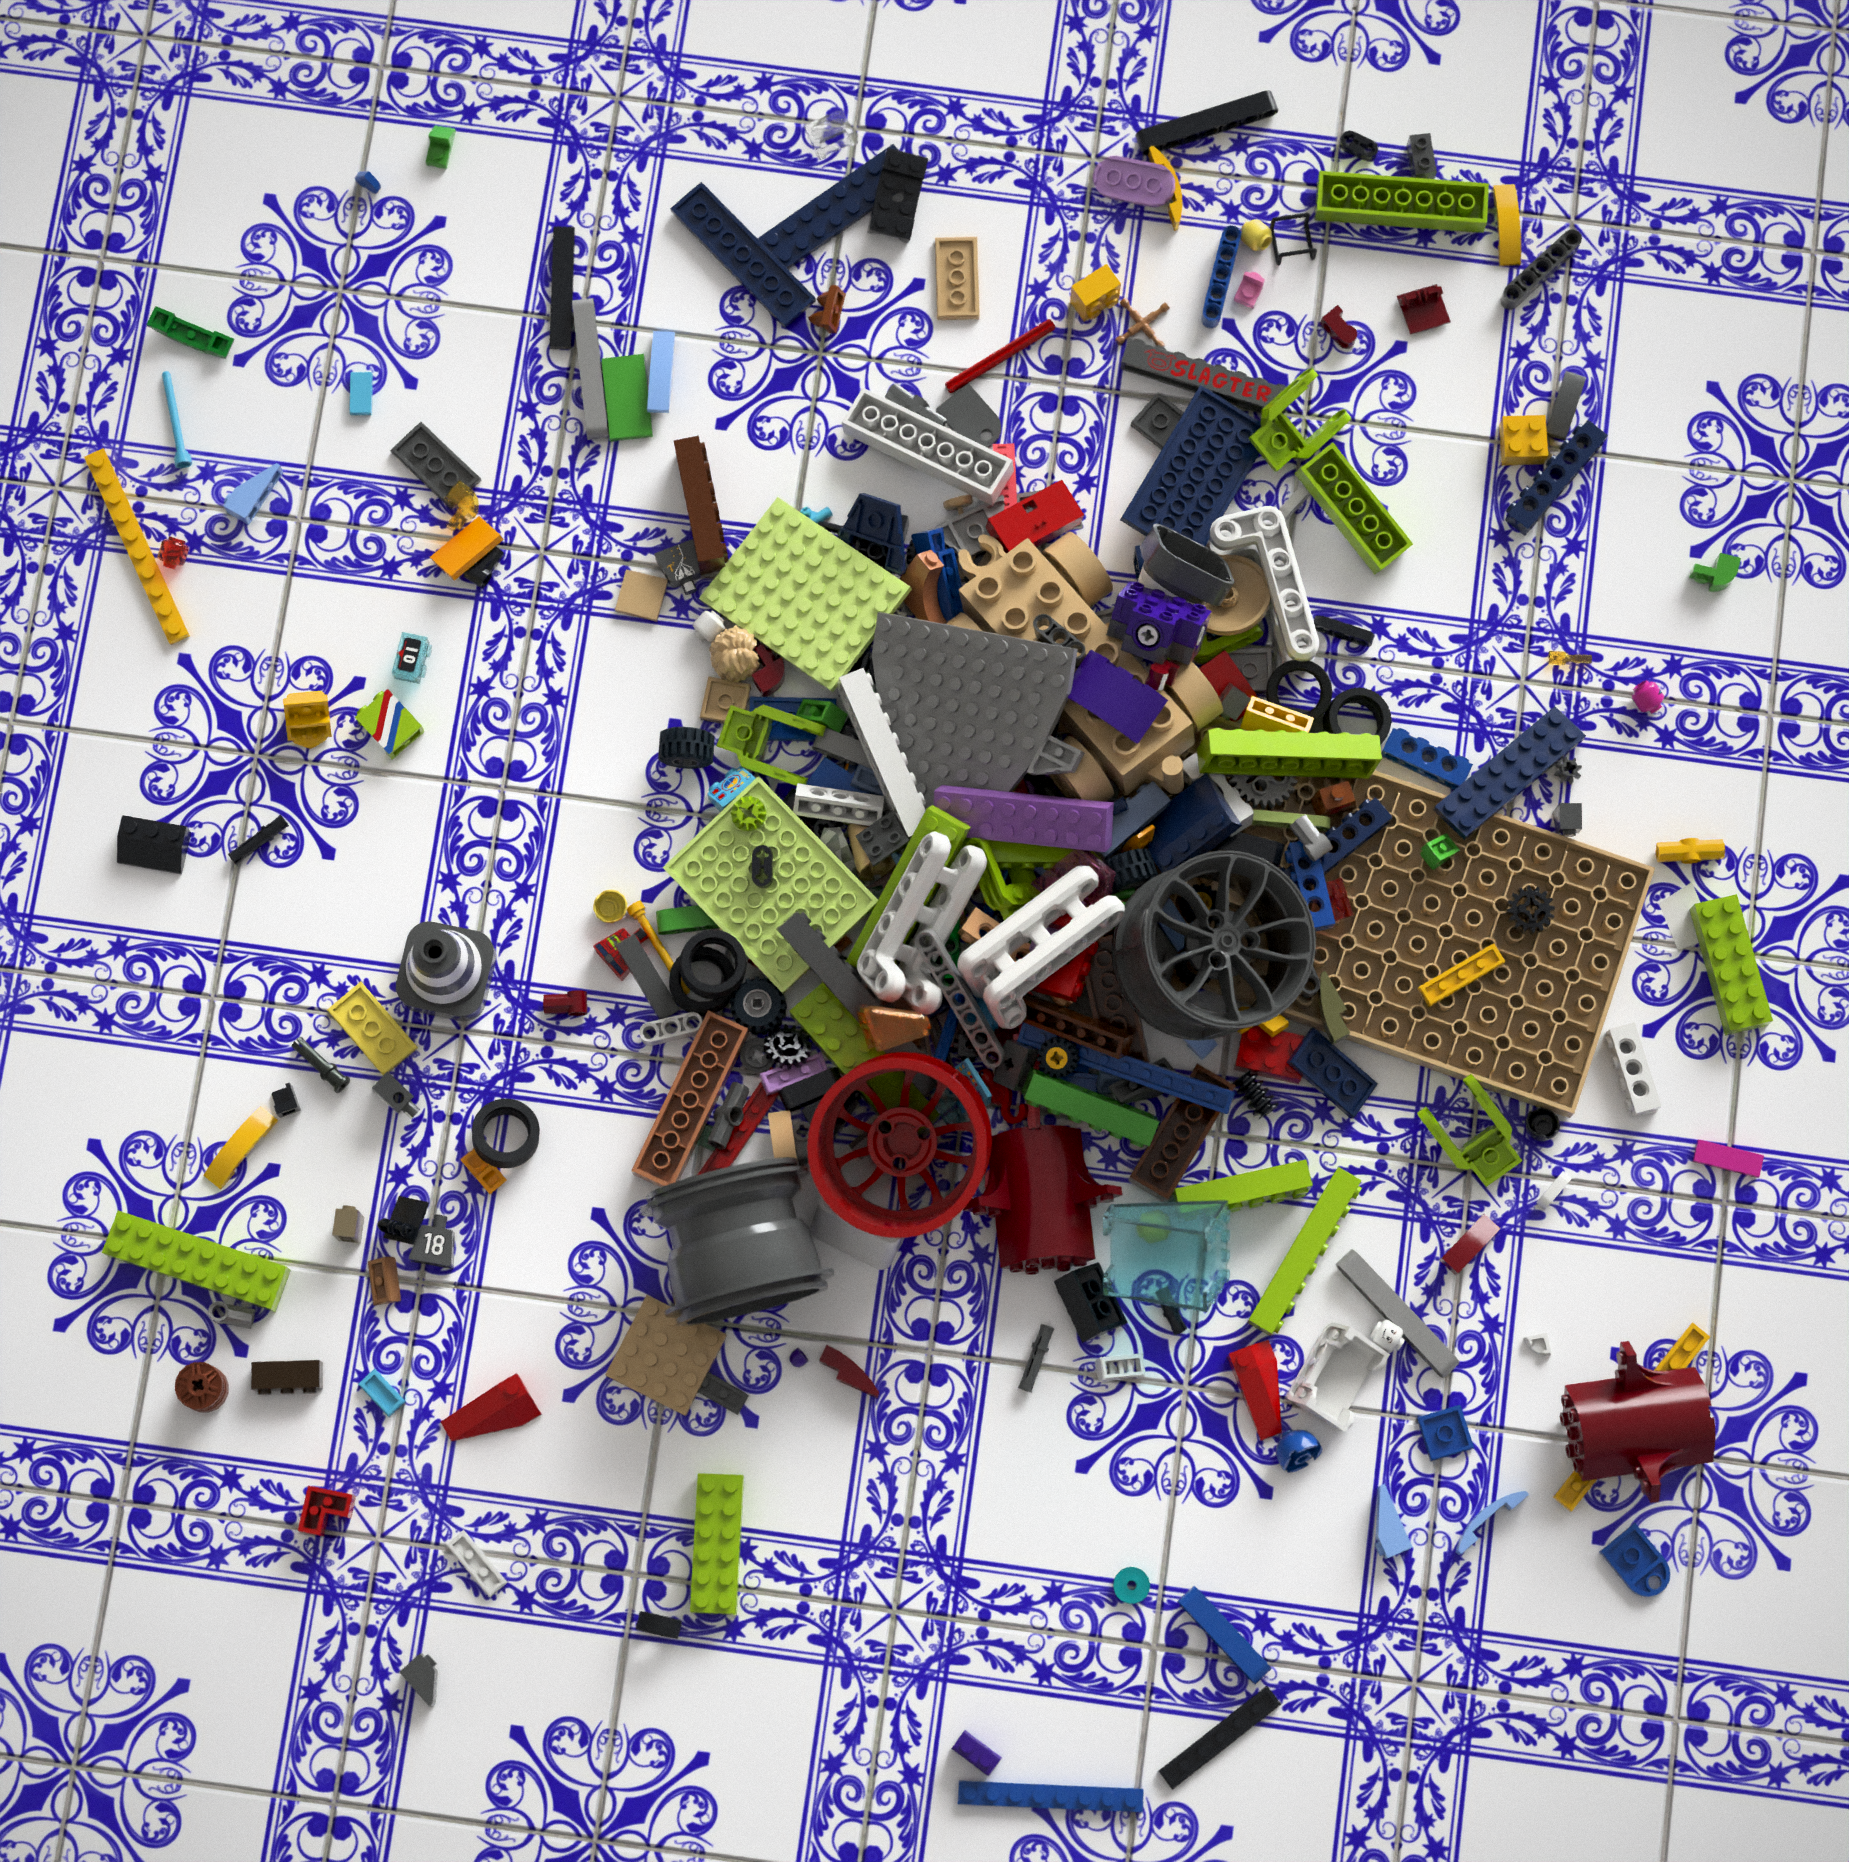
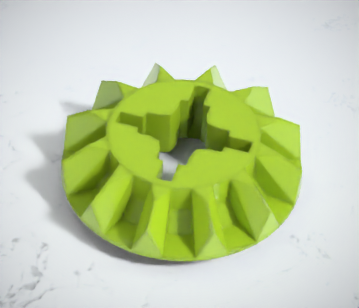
(749, 823)

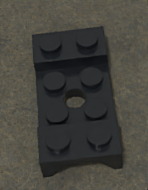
(903, 174)

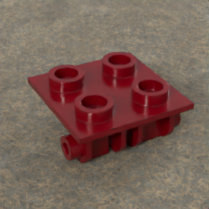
(1423, 308)

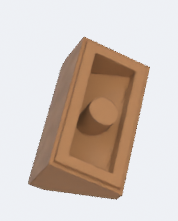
(384, 1280)

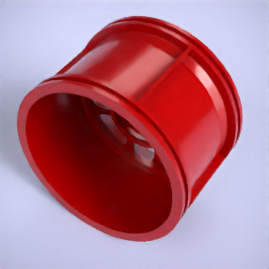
(900, 1142)

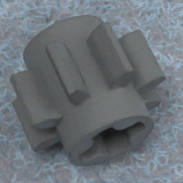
(1564, 775)

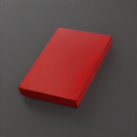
(1221, 672)

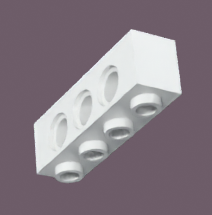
(837, 805)
(1629, 1035)

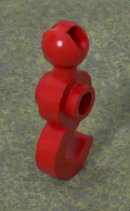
(1003, 1096)

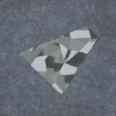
(836, 842)

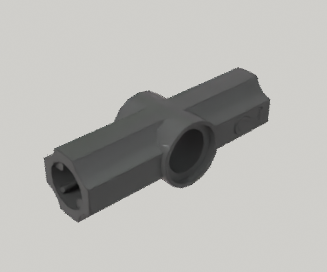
(913, 403)
(728, 1115)

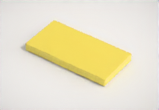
(372, 1028)

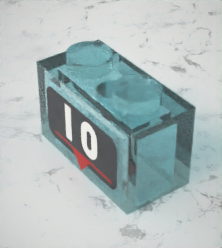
(411, 658)

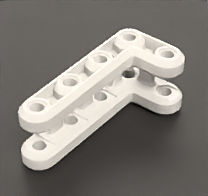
(1270, 547)
(992, 952)
(912, 976)

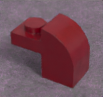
(772, 675)

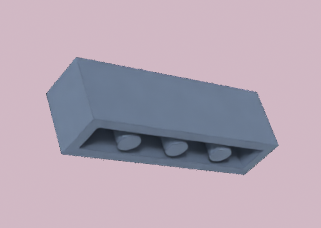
(1142, 810)

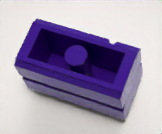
(976, 1753)

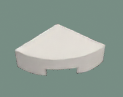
(1539, 1343)

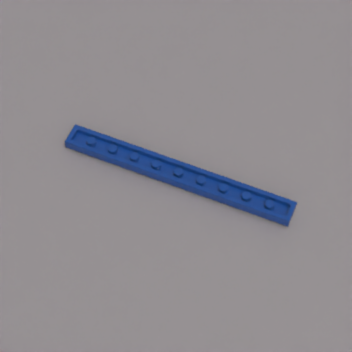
(1142, 1073)

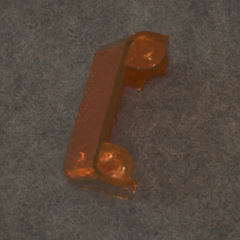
(890, 1026)

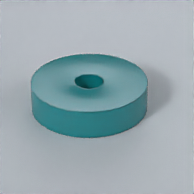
(1123, 1592)

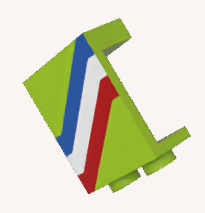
(389, 723)

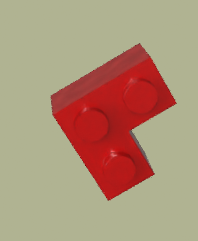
(320, 1504)

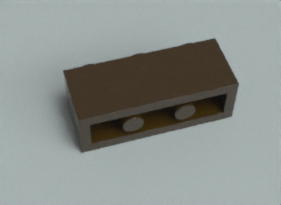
(287, 1376)

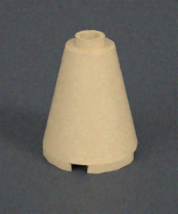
(864, 867)

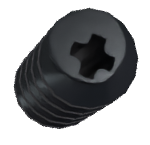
(1255, 1094)

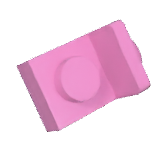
(1249, 289)

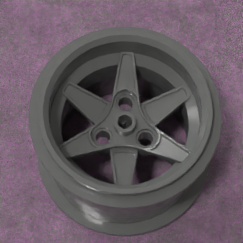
(736, 1241)

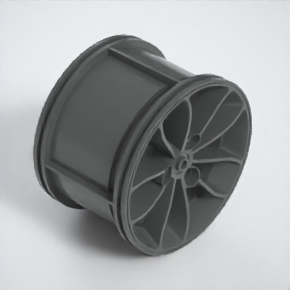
(1283, 919)

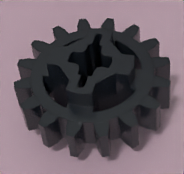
(1520, 911)
(787, 1046)

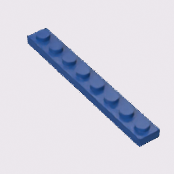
(1050, 1796)

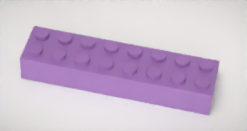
(1029, 817)

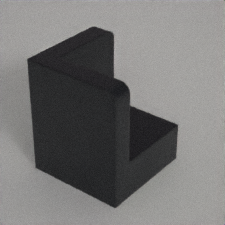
(285, 1101)

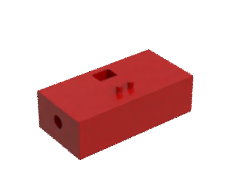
(1036, 518)

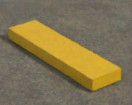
(1461, 975)

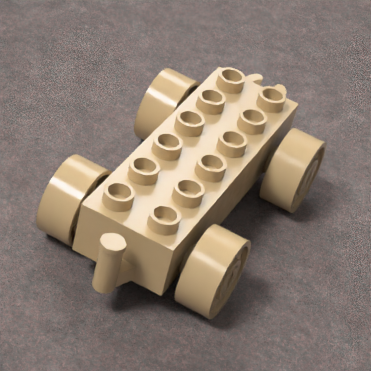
(1065, 586)

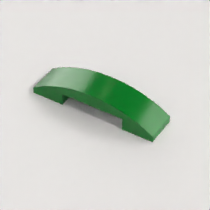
(190, 334)

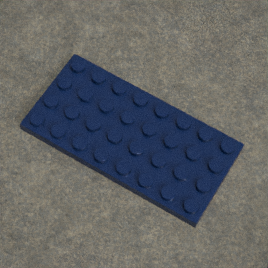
(1196, 469)

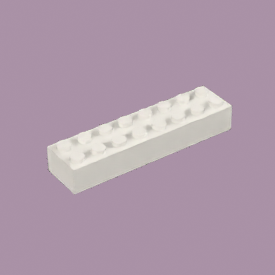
(927, 446)
(882, 749)

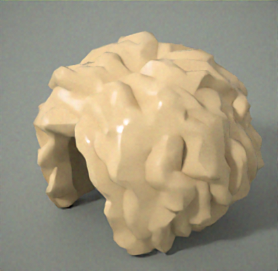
(734, 655)

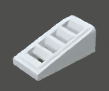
(1102, 1372)

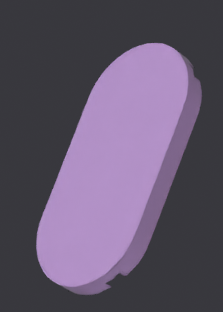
(1134, 181)

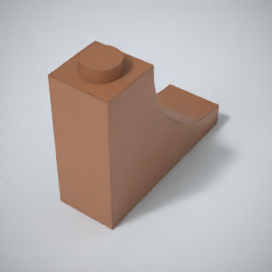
(923, 578)

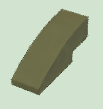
(1331, 1009)

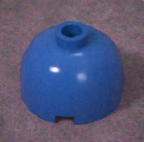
(1296, 1449)

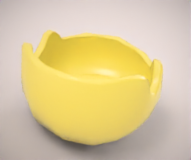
(610, 906)

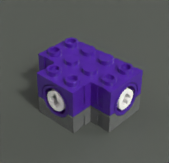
(1158, 624)

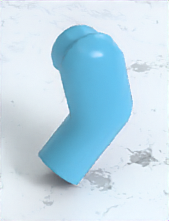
(819, 516)

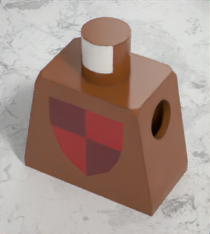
(1334, 799)

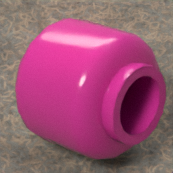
(1647, 696)

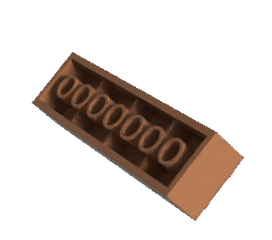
(690, 1100)

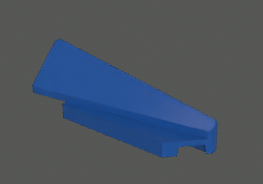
(949, 578)

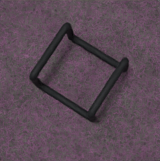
(1278, 257)

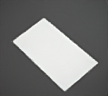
(1678, 916)

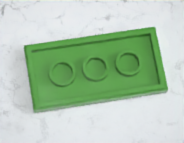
(626, 397)

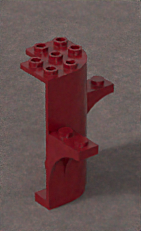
(1041, 1199)
(1638, 1423)

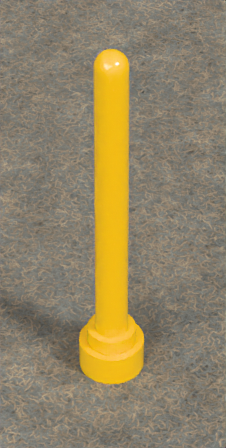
(637, 911)

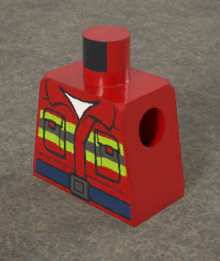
(611, 956)

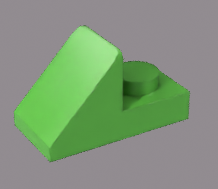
(440, 146)
(1439, 851)

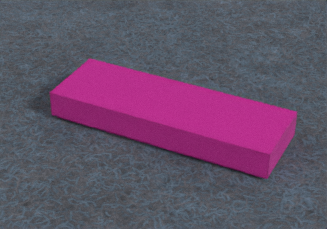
(1728, 1158)

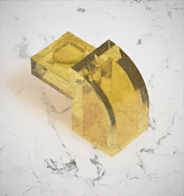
(466, 503)

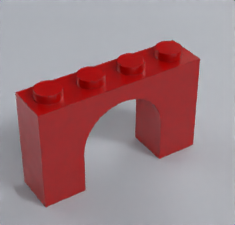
(1068, 980)

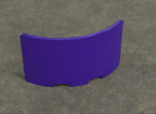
(1115, 696)

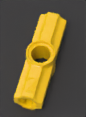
(1690, 850)

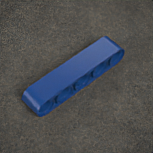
(1222, 267)
(1224, 1635)

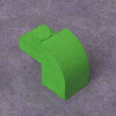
(1720, 576)

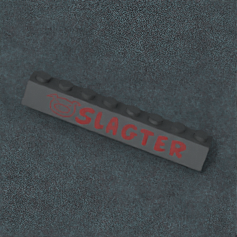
(1190, 373)

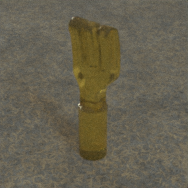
(1562, 658)

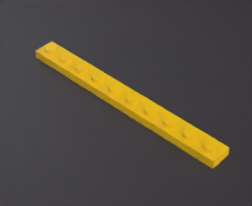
(137, 546)
(1677, 1358)

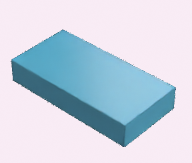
(361, 393)
(382, 1392)

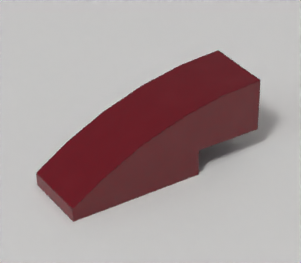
(1470, 1244)
(848, 1371)

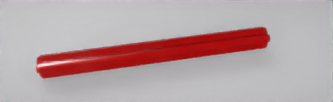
(1000, 356)

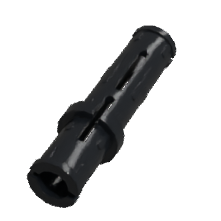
(256, 841)

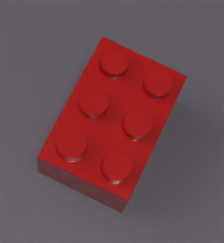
(1268, 1054)

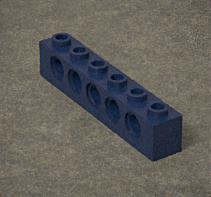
(1593, 440)
(1378, 818)

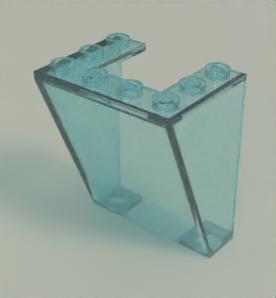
(1168, 1252)

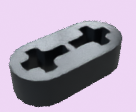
(1358, 145)
(768, 866)

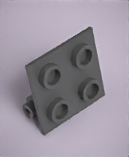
(883, 839)

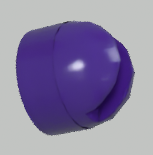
(798, 1358)

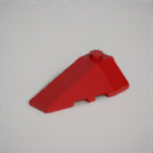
(1257, 1379)
(497, 1409)

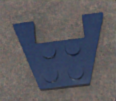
(880, 523)

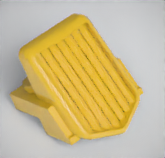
(307, 718)

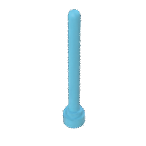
(181, 458)

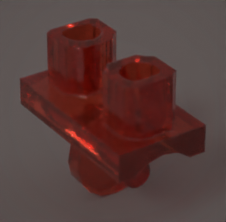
(1339, 899)

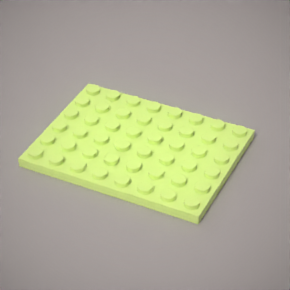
(804, 593)
(806, 879)

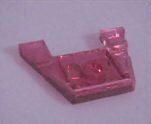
(1072, 860)

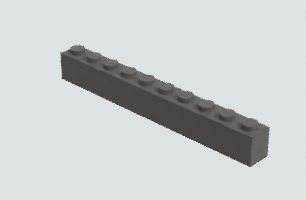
(840, 979)

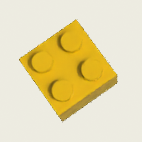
(1095, 293)
(1523, 440)

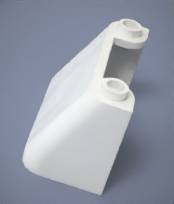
(868, 1248)
(1335, 1374)

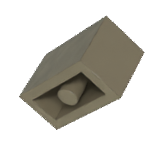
(348, 1224)

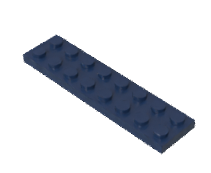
(826, 214)
(743, 254)
(1509, 773)

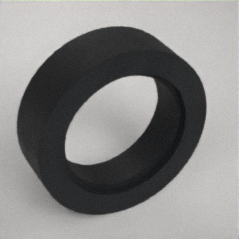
(505, 1159)

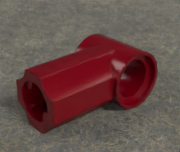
(572, 1003)

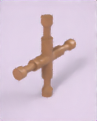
(1141, 323)

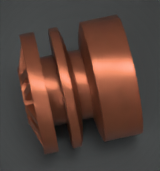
(214, 1382)

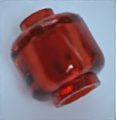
(173, 552)

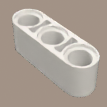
(662, 1036)

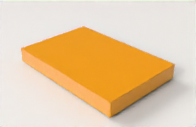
(466, 548)

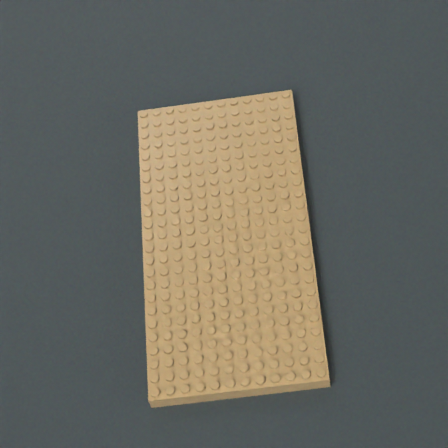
(1520, 1026)

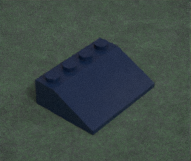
(1191, 824)

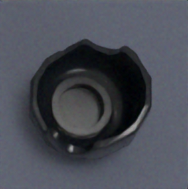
(1542, 1124)

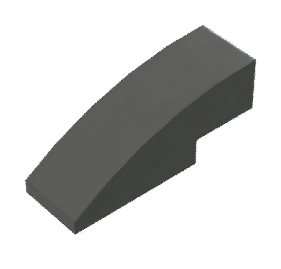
(1565, 405)

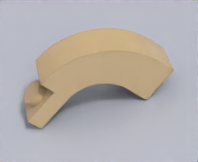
(782, 1135)

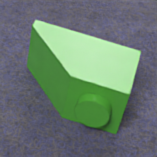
(822, 713)

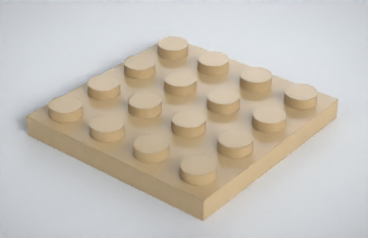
(665, 1358)

